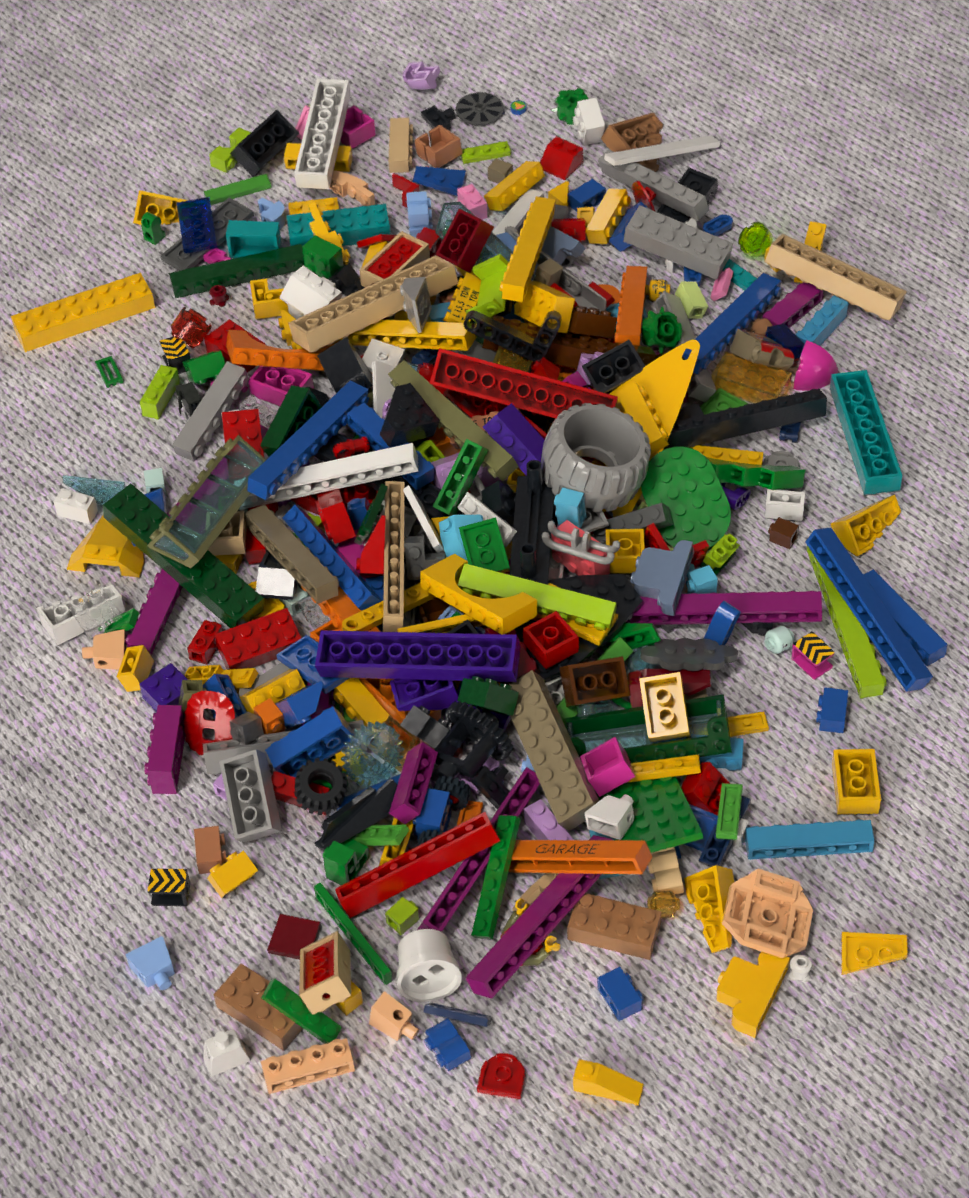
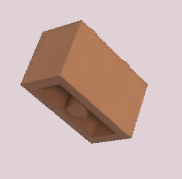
(209, 848)

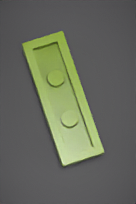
(485, 152)

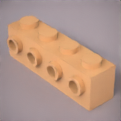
(307, 1065)

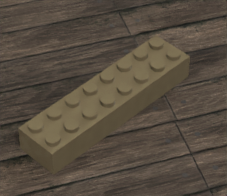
(551, 752)

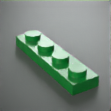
(295, 1009)

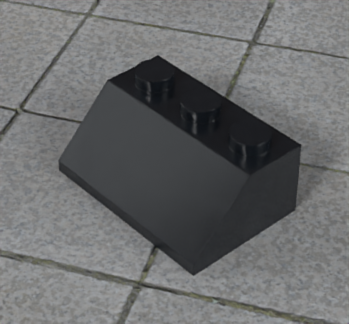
(613, 368)

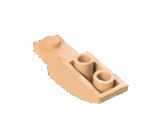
(356, 188)

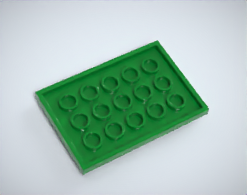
(659, 812)

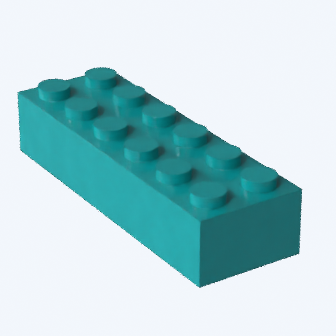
(351, 223)

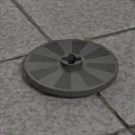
(479, 108)

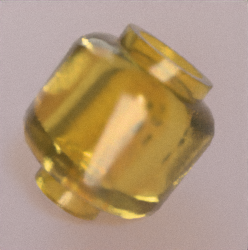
(665, 902)

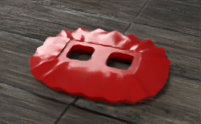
(195, 720)

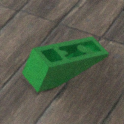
(636, 635)

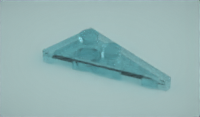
(100, 489)

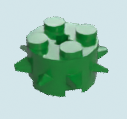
(567, 103)
(661, 330)

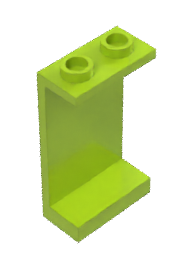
(490, 296)

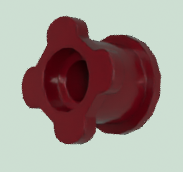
(218, 295)

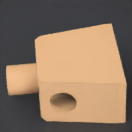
(107, 649)
(392, 1018)

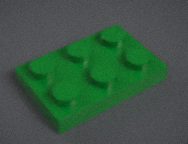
(485, 545)

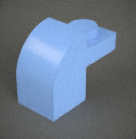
(272, 212)

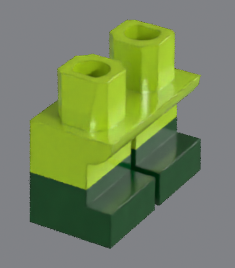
(721, 553)

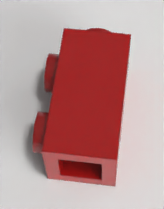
(203, 644)

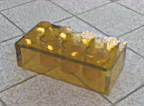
(750, 380)

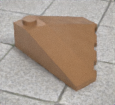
(634, 134)

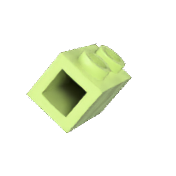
(692, 299)

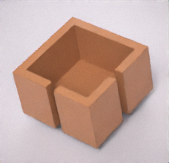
(443, 149)

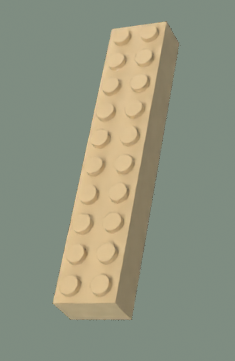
(368, 305)

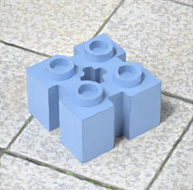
(418, 212)

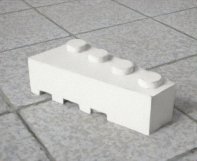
(62, 624)

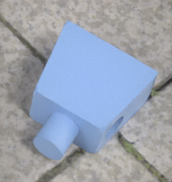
(152, 963)

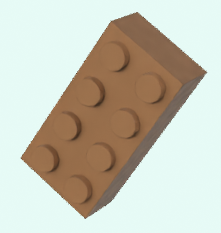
(614, 926)
(242, 1000)

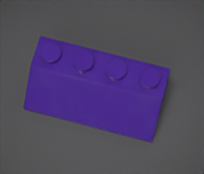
(516, 436)

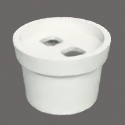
(426, 966)

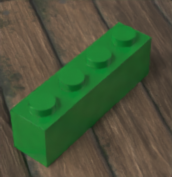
(460, 477)

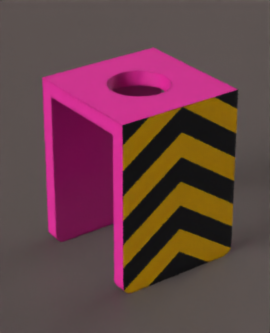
(812, 655)

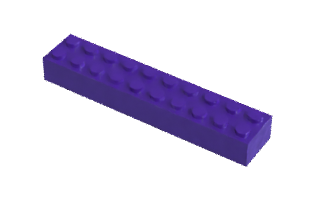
(417, 655)

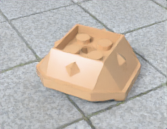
(779, 901)

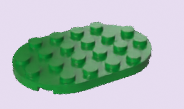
(692, 492)

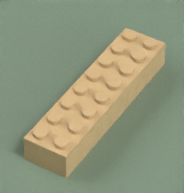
(835, 277)

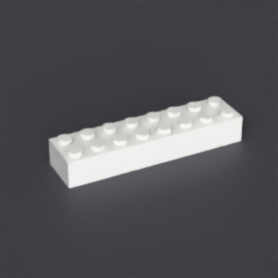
(322, 134)

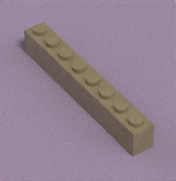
(292, 554)

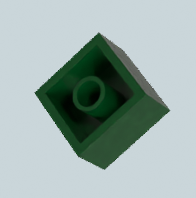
(488, 695)

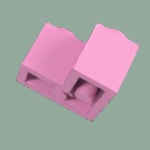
(472, 201)

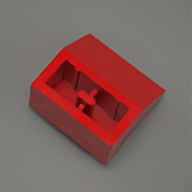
(704, 788)

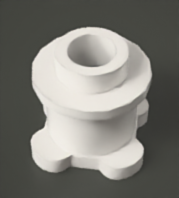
(800, 968)

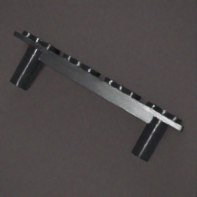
(532, 513)

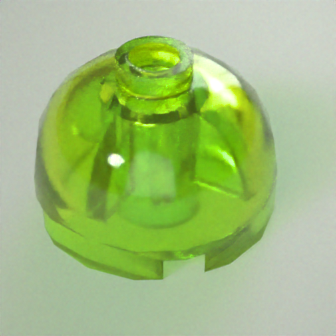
(755, 239)

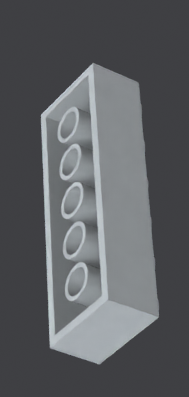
(678, 242)

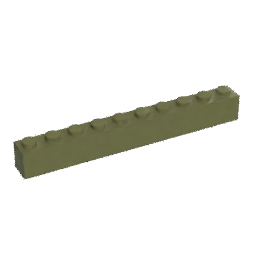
(455, 422)

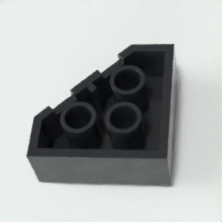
(408, 417)

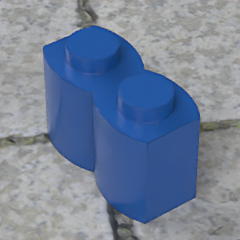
(447, 1044)

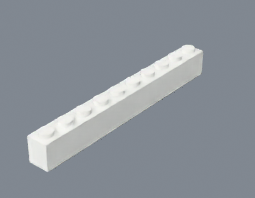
(343, 473)

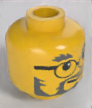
(656, 288)

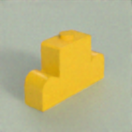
(751, 989)

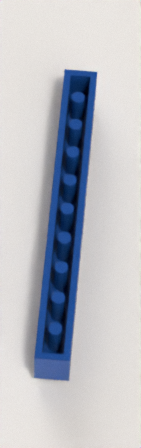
(734, 317)
(306, 441)
(869, 609)

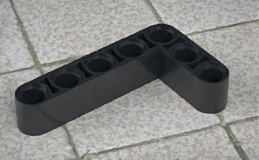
(515, 335)

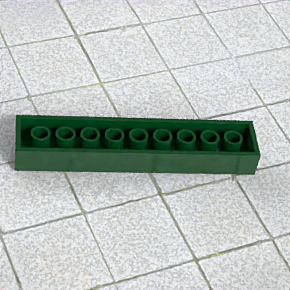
(207, 580)

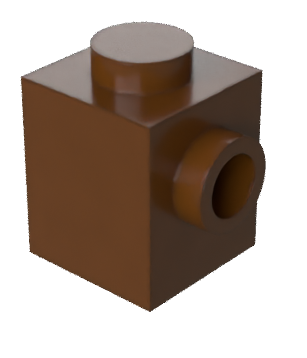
(783, 533)

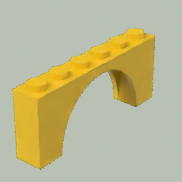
(498, 614)

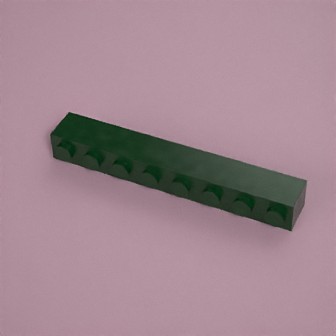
(237, 270)

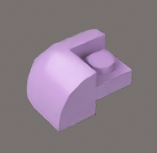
(421, 77)

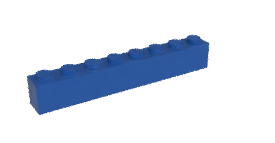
(331, 557)

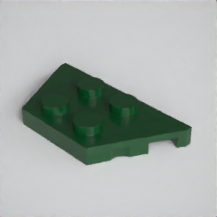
(371, 519)

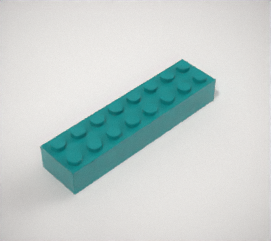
(865, 432)

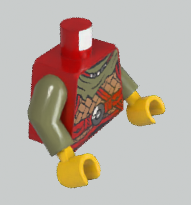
(543, 949)

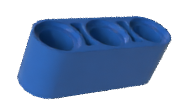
(722, 623)

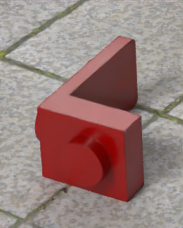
(404, 185)

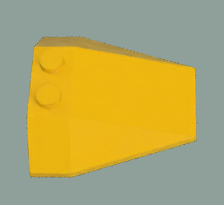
(107, 547)

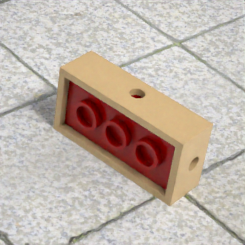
(395, 257)
(325, 973)

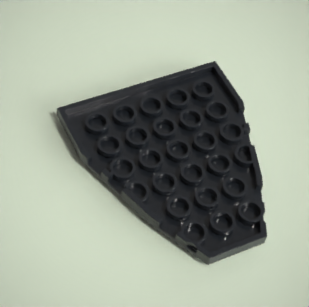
(608, 587)

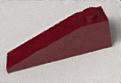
(692, 682)

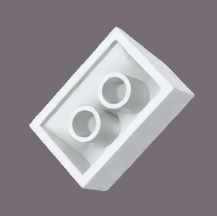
(308, 292)

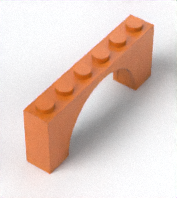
(247, 351)

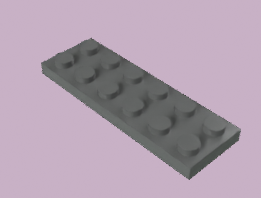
(222, 214)

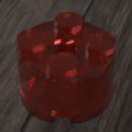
(190, 327)

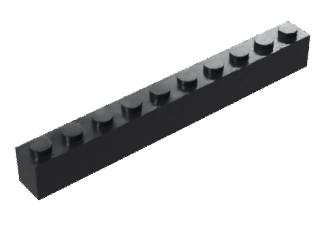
(748, 419)

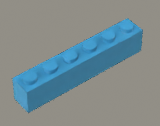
(809, 839)

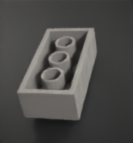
(250, 796)

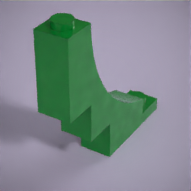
(758, 475)

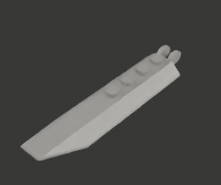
(582, 293)

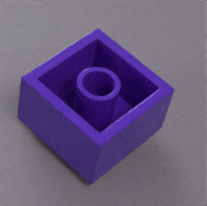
(163, 687)

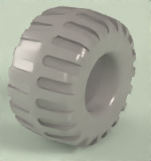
(601, 435)

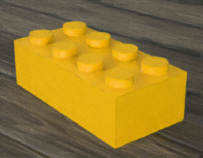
(543, 299)

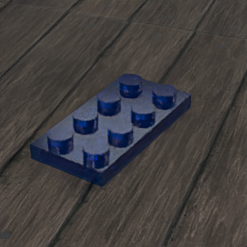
(196, 225)

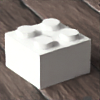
(589, 121)

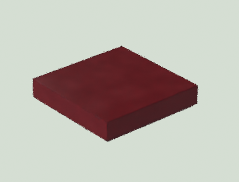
(292, 935)

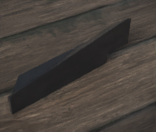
(357, 814)

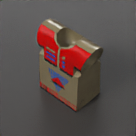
(761, 350)

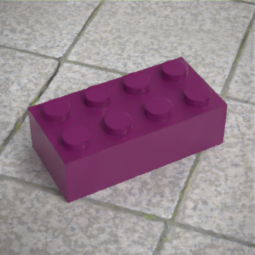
(166, 749)

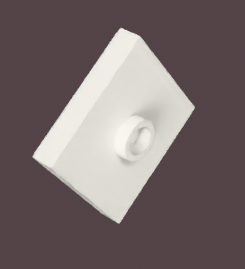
(382, 352)

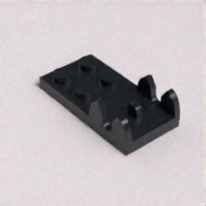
(697, 182)

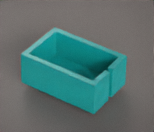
(252, 237)

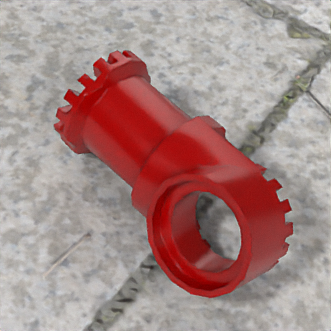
(351, 447)

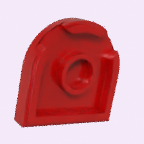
(502, 1076)

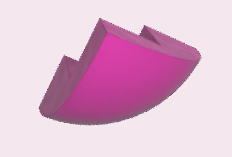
(814, 368)

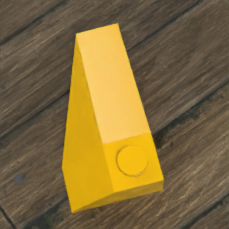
(157, 204)
(862, 527)
(709, 894)

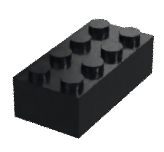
(264, 143)

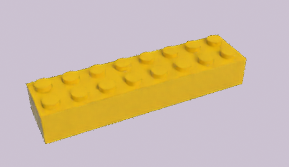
(83, 312)

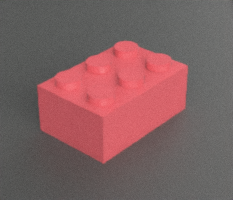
(576, 564)

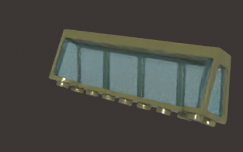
(208, 504)

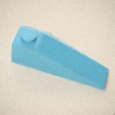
(451, 536)

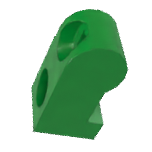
(151, 227)

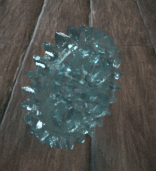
(384, 738)

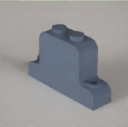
(560, 245)
(662, 574)

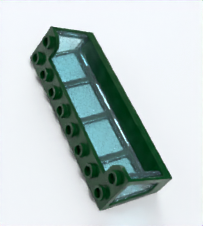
(706, 722)

